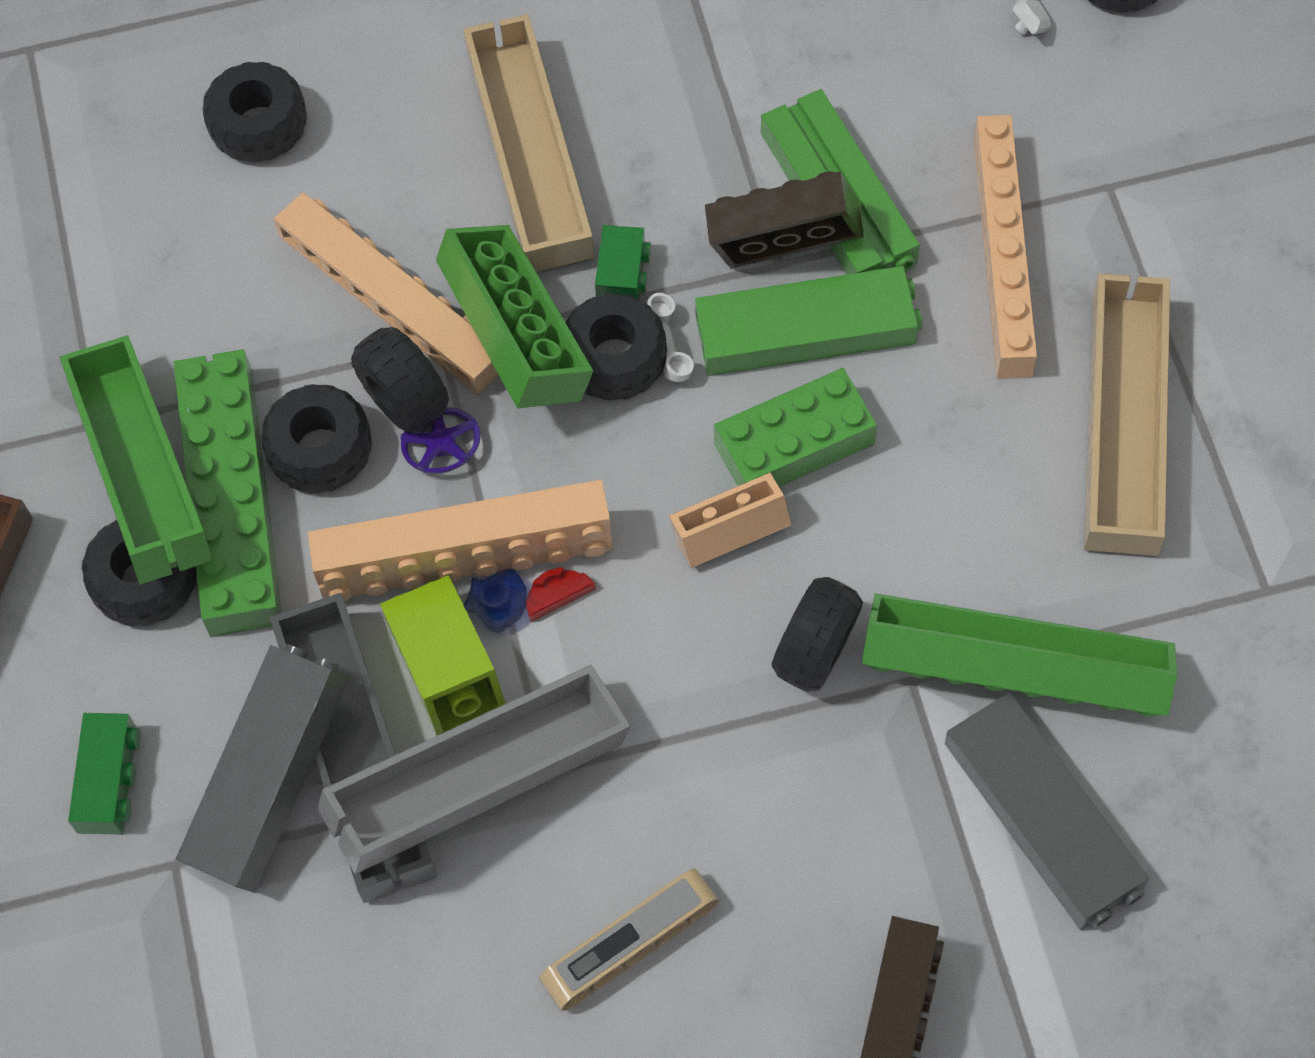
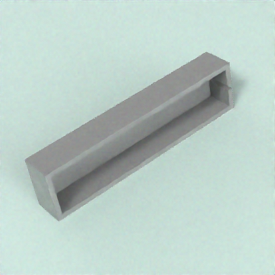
(472, 768)

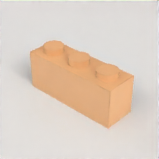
(730, 520)

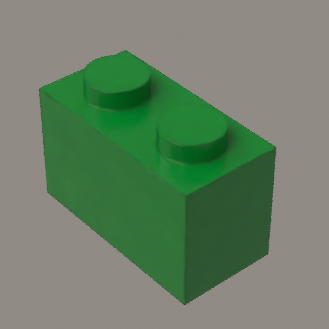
(621, 261)

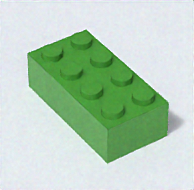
(796, 431)

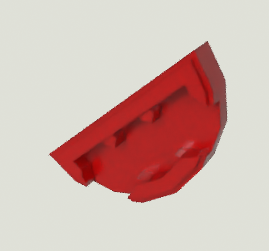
(555, 590)

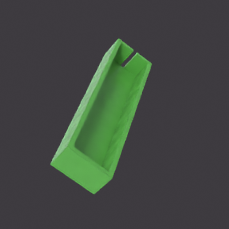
(135, 460)
(228, 491)
(1021, 655)

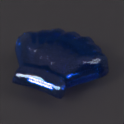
(497, 599)

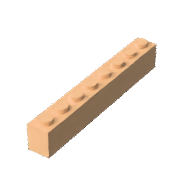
(1004, 247)
(386, 289)

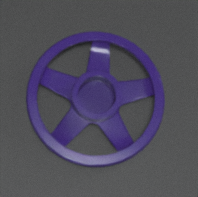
(441, 442)

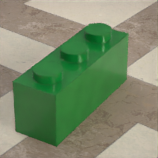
(104, 773)

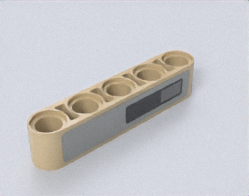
(628, 939)

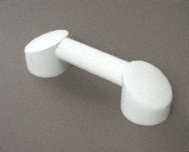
(678, 365)

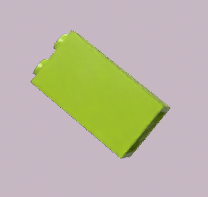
(443, 654)

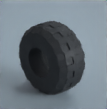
(247, 88)
(623, 319)
(400, 379)
(309, 410)
(129, 601)
(817, 634)

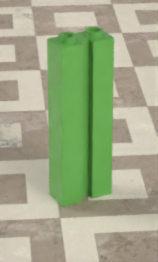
(813, 141)
(807, 320)

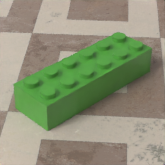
(513, 316)

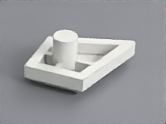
(1031, 16)

